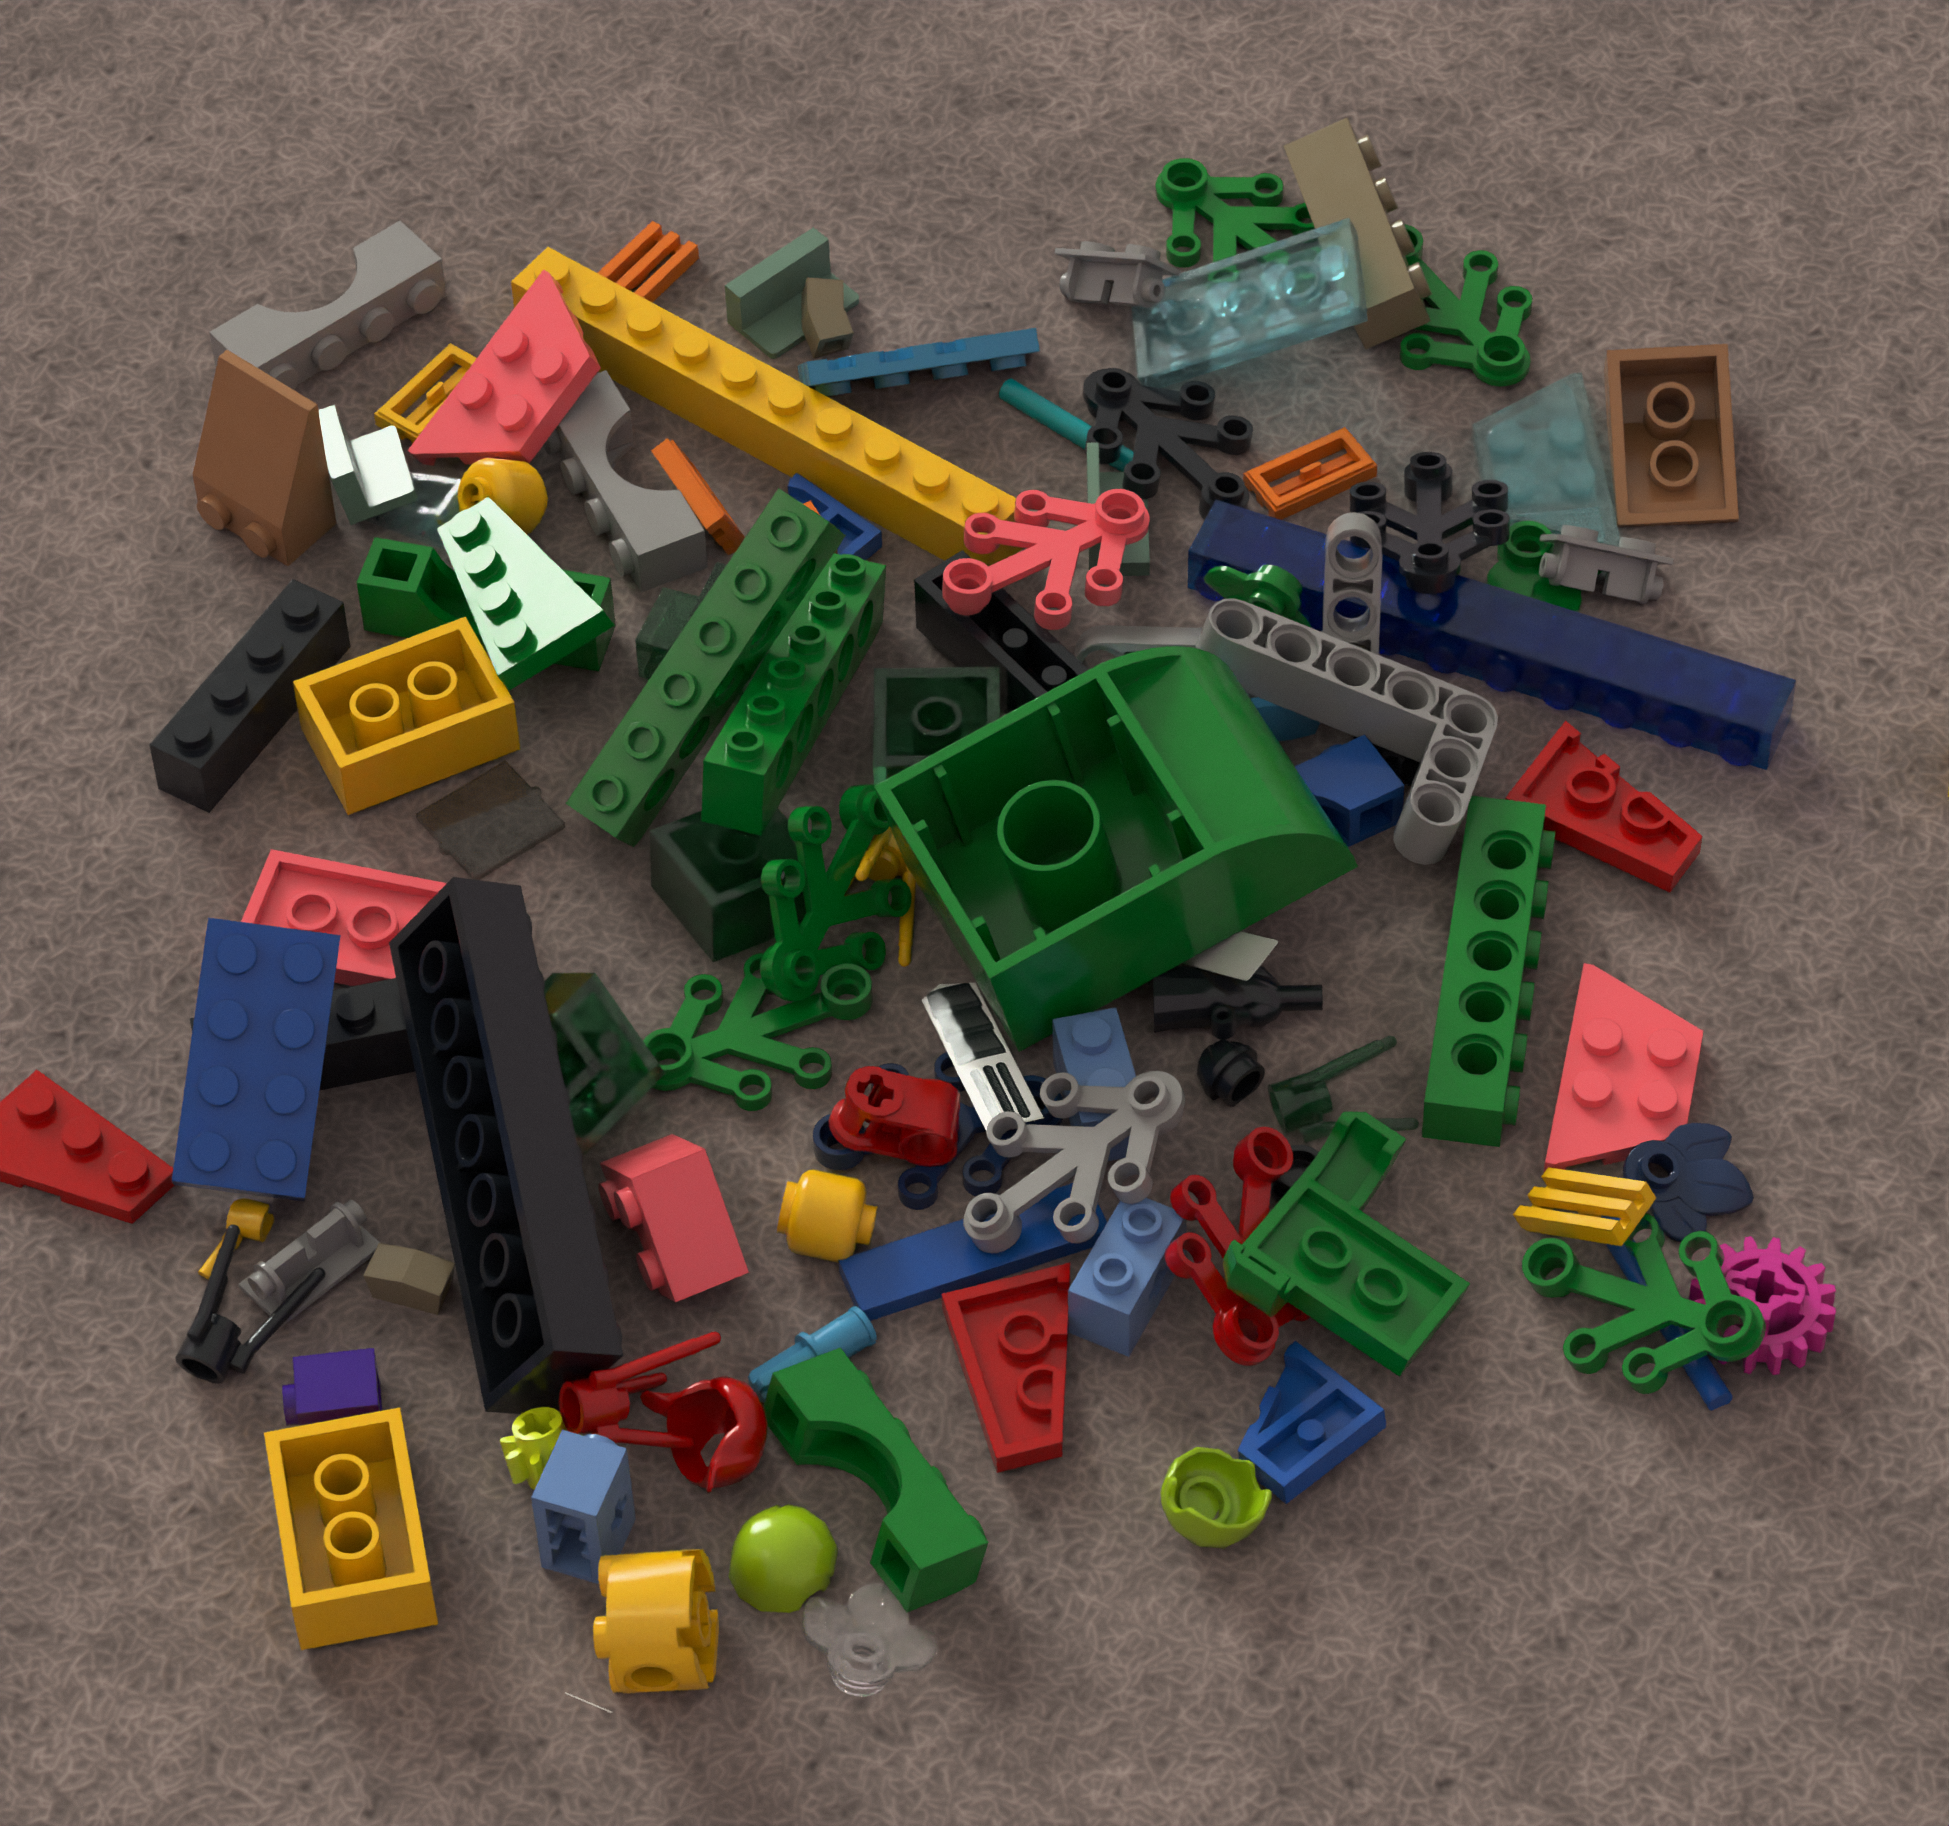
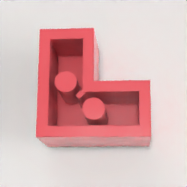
(679, 1214)

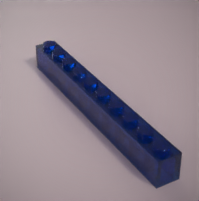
(1524, 644)

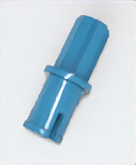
(849, 1331)

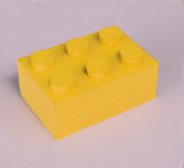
(407, 715)
(350, 1529)

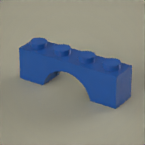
(1355, 789)

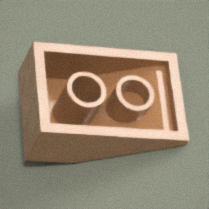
(1671, 435)
(263, 463)

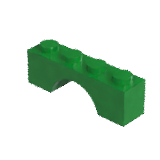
(413, 590)
(833, 1418)

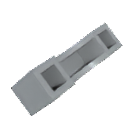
(392, 283)
(649, 530)

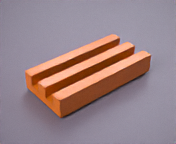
(643, 254)
(1316, 480)
(699, 495)

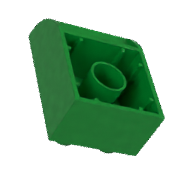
(1109, 834)

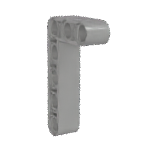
(1342, 579)
(1369, 696)

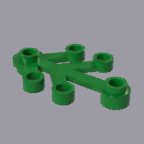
(1189, 188)
(1462, 319)
(795, 962)
(750, 1035)
(1650, 1306)

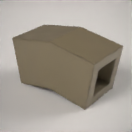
(824, 316)
(409, 1277)

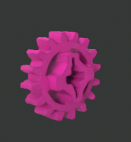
(1789, 1295)

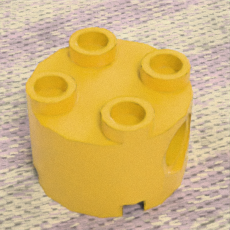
(657, 1621)

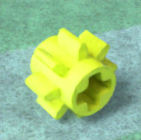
(532, 1443)

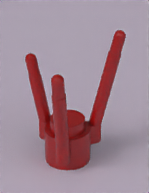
(603, 1399)

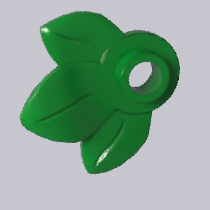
(1520, 570)
(1267, 588)

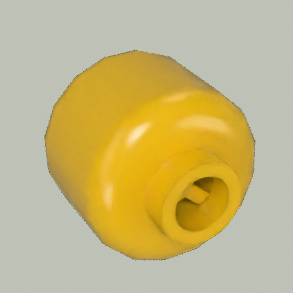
(510, 485)
(826, 1215)

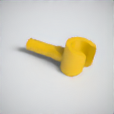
(253, 1222)

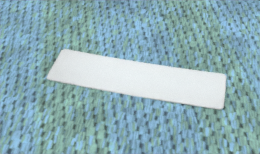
(1235, 956)

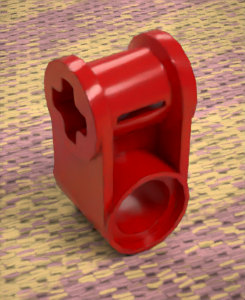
(905, 1116)

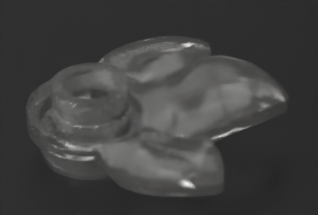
(867, 1639)

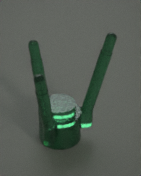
(1304, 1098)

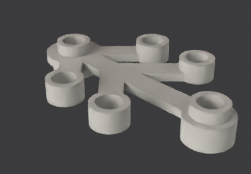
(1079, 1153)

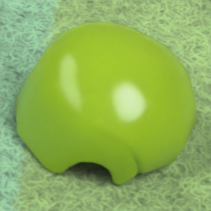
(1209, 1482)
(782, 1558)

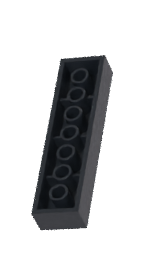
(504, 1146)

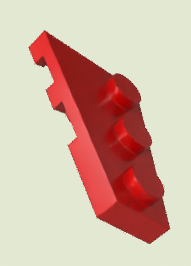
(1605, 814)
(75, 1153)
(1015, 1361)

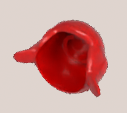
(708, 1410)

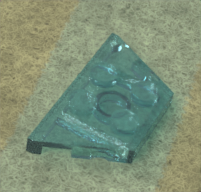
(1548, 460)

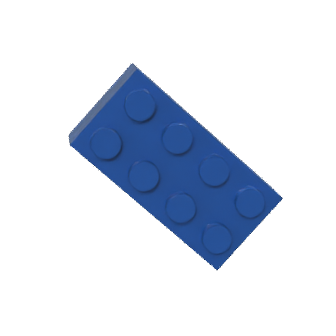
(256, 1059)

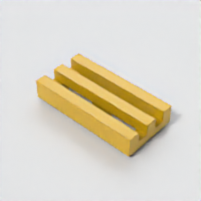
(414, 424)
(1591, 1197)

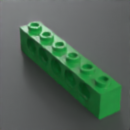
(706, 668)
(792, 695)
(1485, 972)

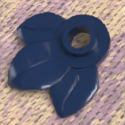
(1697, 1178)

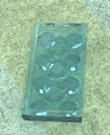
(1251, 305)

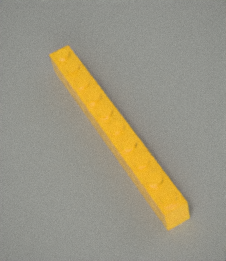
(773, 414)

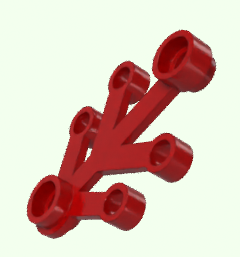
(1238, 1327)

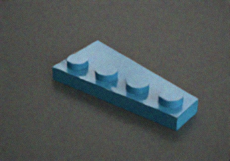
(945, 359)

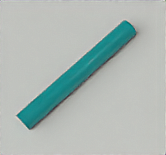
(1054, 417)

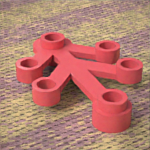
(1113, 521)

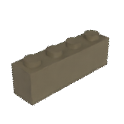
(1338, 185)

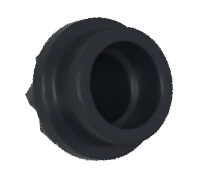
(1229, 1071)

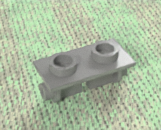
(1134, 275)
(1628, 567)
(333, 1243)

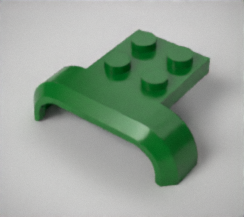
(1341, 1262)

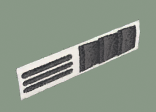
(979, 1052)

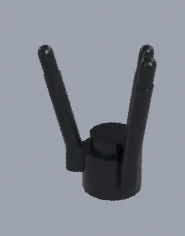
(213, 1340)

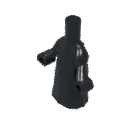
(1222, 1003)

